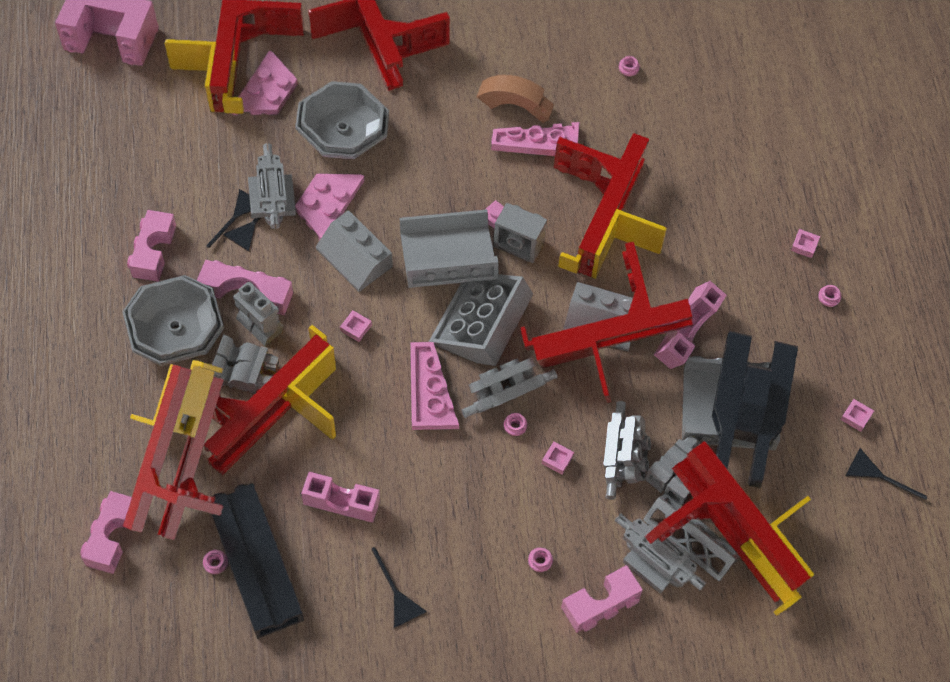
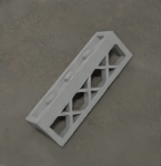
(700, 533)

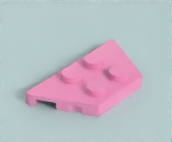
(268, 87)
(327, 199)

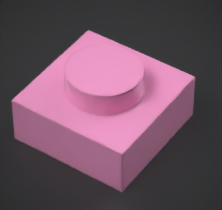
(493, 212)
(805, 243)
(355, 326)
(857, 415)
(557, 458)

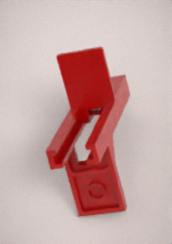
(379, 33)
(638, 324)

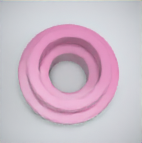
(627, 62)
(832, 291)
(515, 418)
(540, 553)
(215, 555)

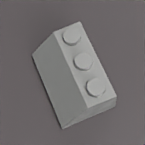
(354, 251)
(596, 304)

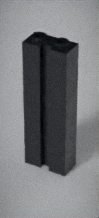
(256, 562)

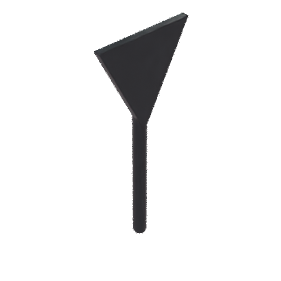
(242, 207)
(242, 235)
(864, 467)
(404, 607)

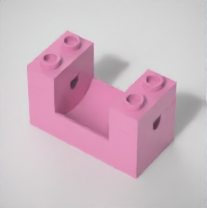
(128, 20)

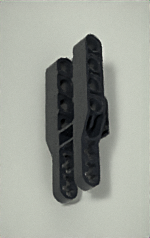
(762, 401)

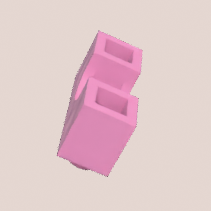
(154, 229)
(324, 494)
(99, 550)
(585, 611)

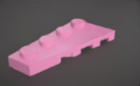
(533, 140)
(429, 391)

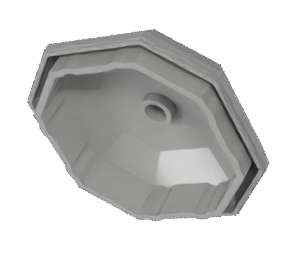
(338, 107)
(170, 304)

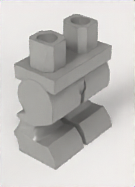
(257, 313)
(248, 365)
(661, 471)

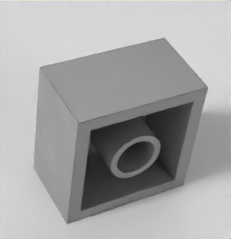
(520, 232)

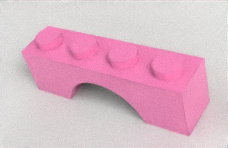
(228, 278)
(678, 344)

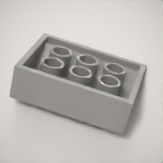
(482, 318)

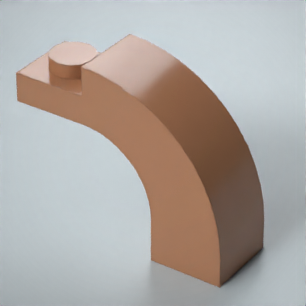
(516, 91)

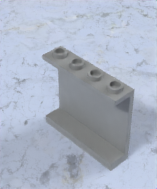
(447, 248)
(699, 392)

